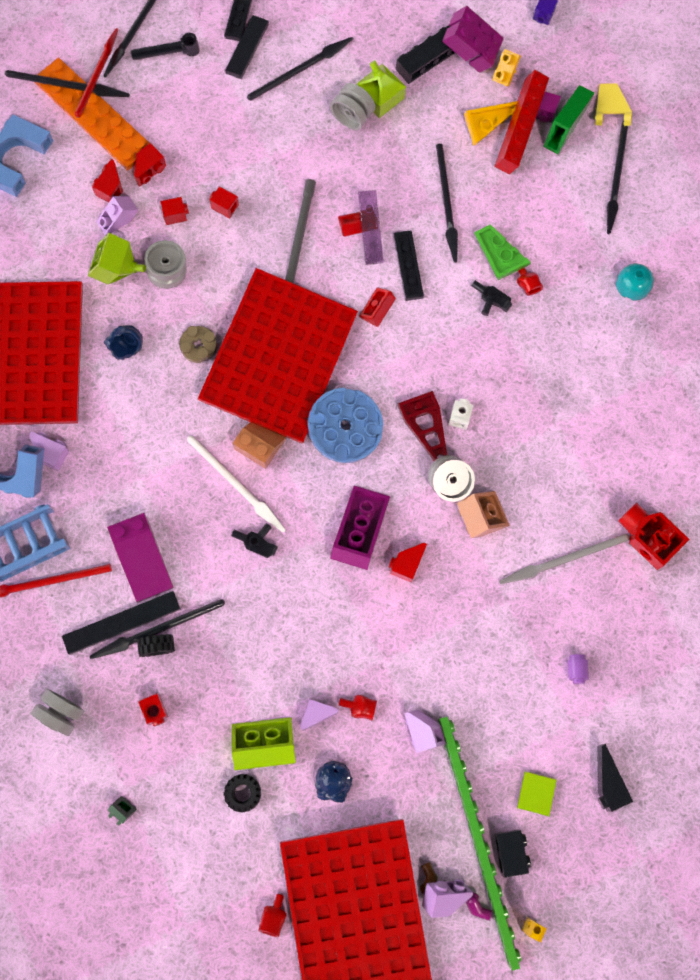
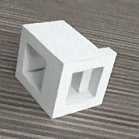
(458, 419)

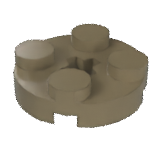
(203, 352)

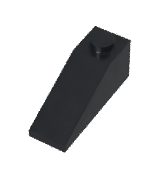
(611, 786)

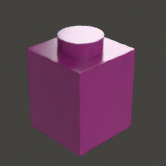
(548, 107)

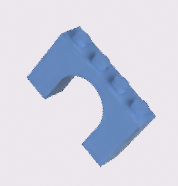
(20, 133)
(28, 473)

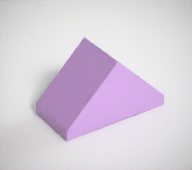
(316, 713)

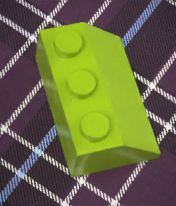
(263, 743)

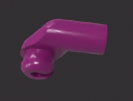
(475, 908)

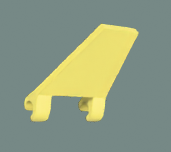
(612, 102)

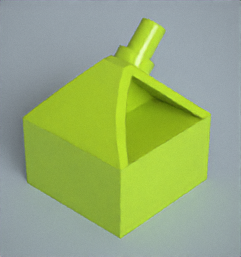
(383, 88)
(113, 260)

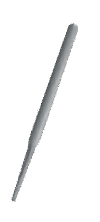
(531, 571)

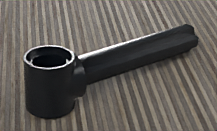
(169, 48)

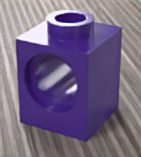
(545, 11)

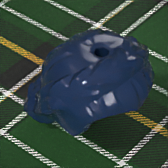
(124, 342)
(332, 784)

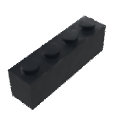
(423, 57)

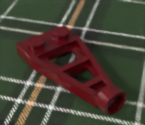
(421, 406)

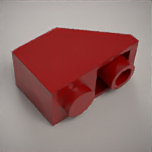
(148, 163)
(108, 182)

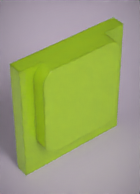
(536, 794)

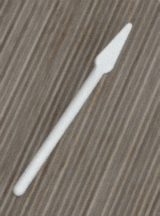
(260, 507)

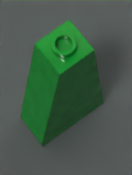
(568, 119)

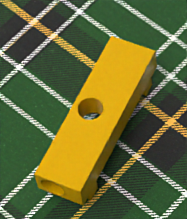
(534, 929)

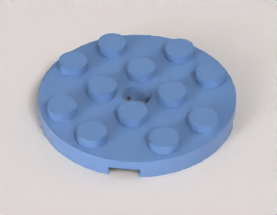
(342, 444)

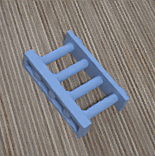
(38, 553)

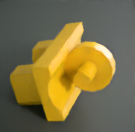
(506, 67)

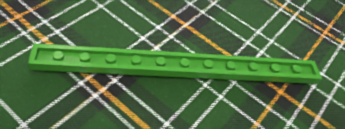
(482, 848)

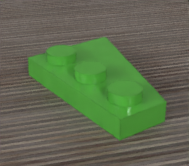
(499, 252)

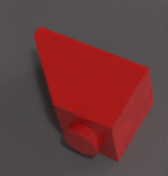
(407, 562)

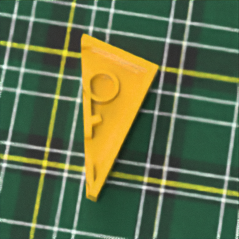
(486, 119)

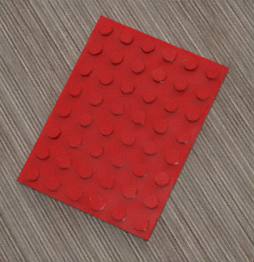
(40, 352)
(277, 355)
(355, 905)

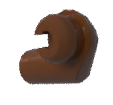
(430, 874)

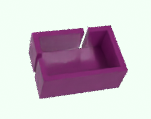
(471, 36)

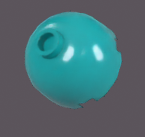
(635, 281)

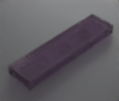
(370, 227)

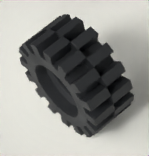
(156, 645)
(231, 786)

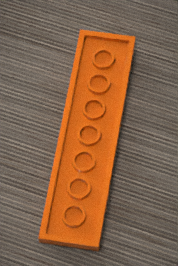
(98, 118)

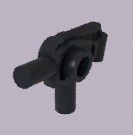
(492, 296)
(255, 543)

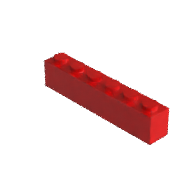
(522, 122)

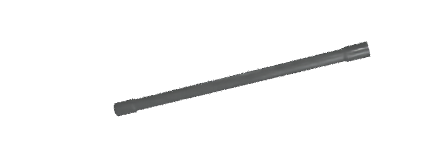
(308, 193)

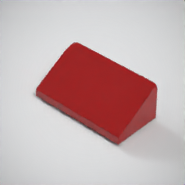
(350, 224)
(377, 306)

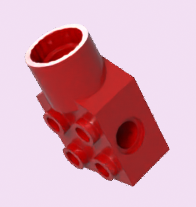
(653, 535)

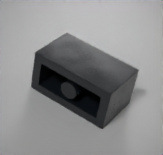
(512, 853)

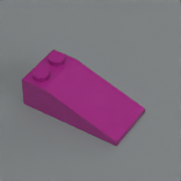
(360, 527)
(140, 557)

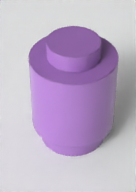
(578, 669)

